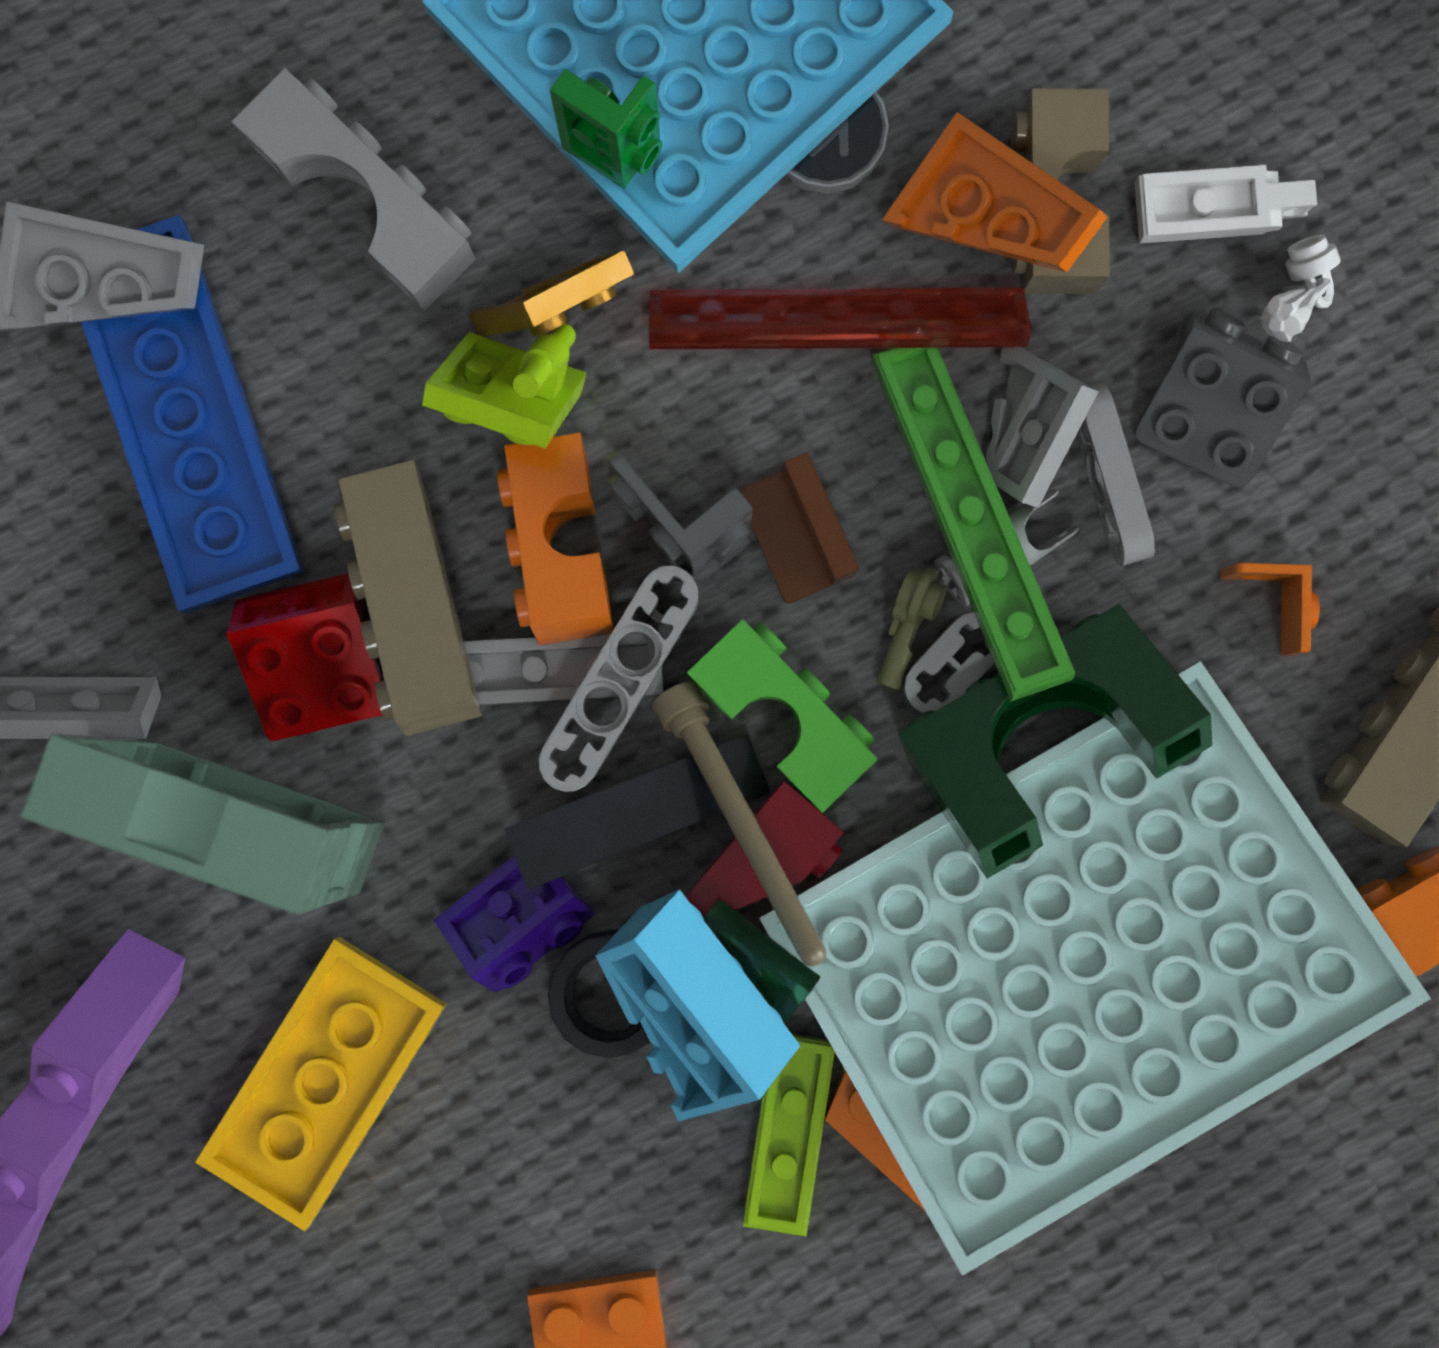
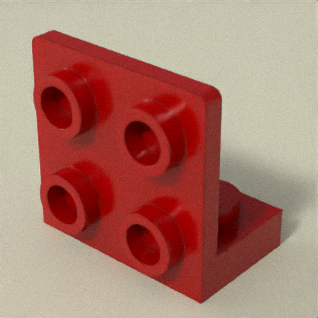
(305, 657)

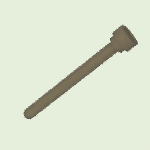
(684, 713)

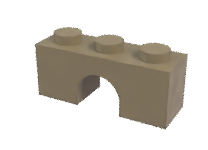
(1064, 135)

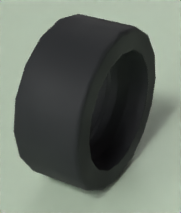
(567, 1018)

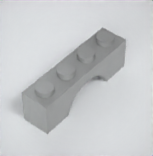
(304, 140)

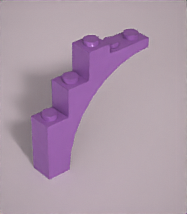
(69, 1084)

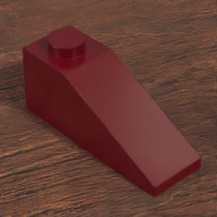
(799, 838)

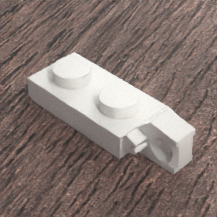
(1217, 203)

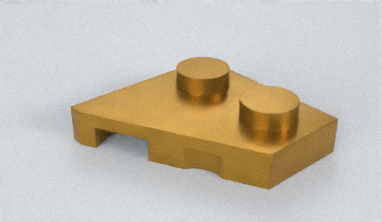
(543, 303)

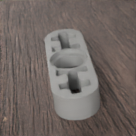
(1114, 482)

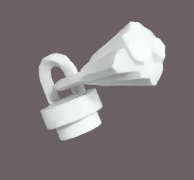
(1291, 310)

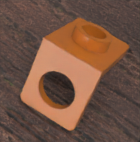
(1298, 602)

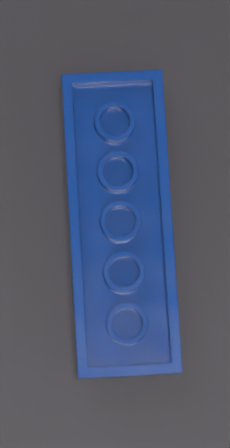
(194, 448)

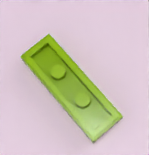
(790, 1141)

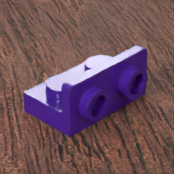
(506, 928)

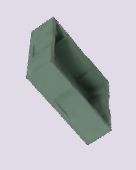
(203, 820)

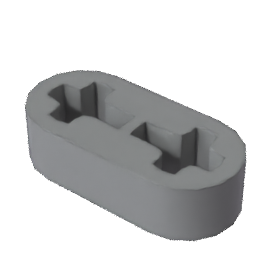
(941, 654)

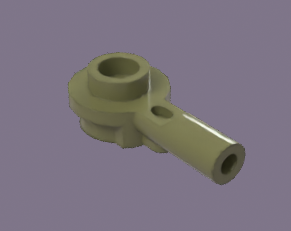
(917, 599)

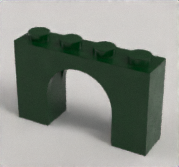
(1115, 677)

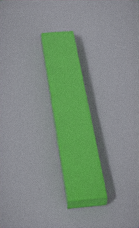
(973, 521)

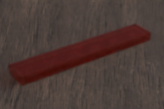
(838, 318)

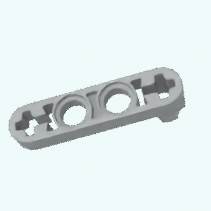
(611, 673)

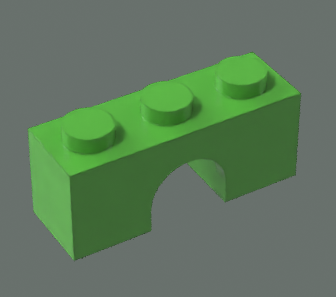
(827, 750)

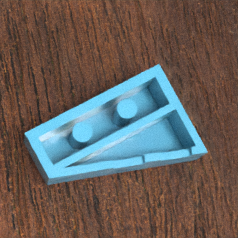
(696, 1007)

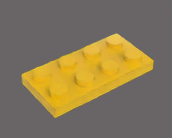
(321, 1083)

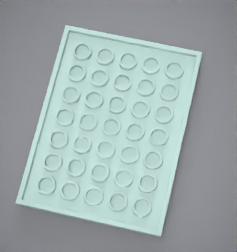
(1100, 993)

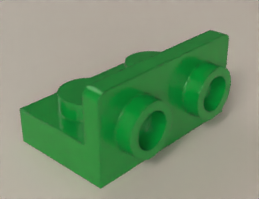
(602, 132)

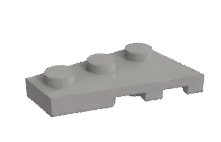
(89, 270)

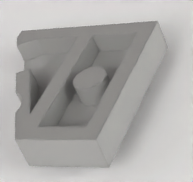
(1034, 425)

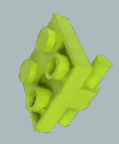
(507, 387)

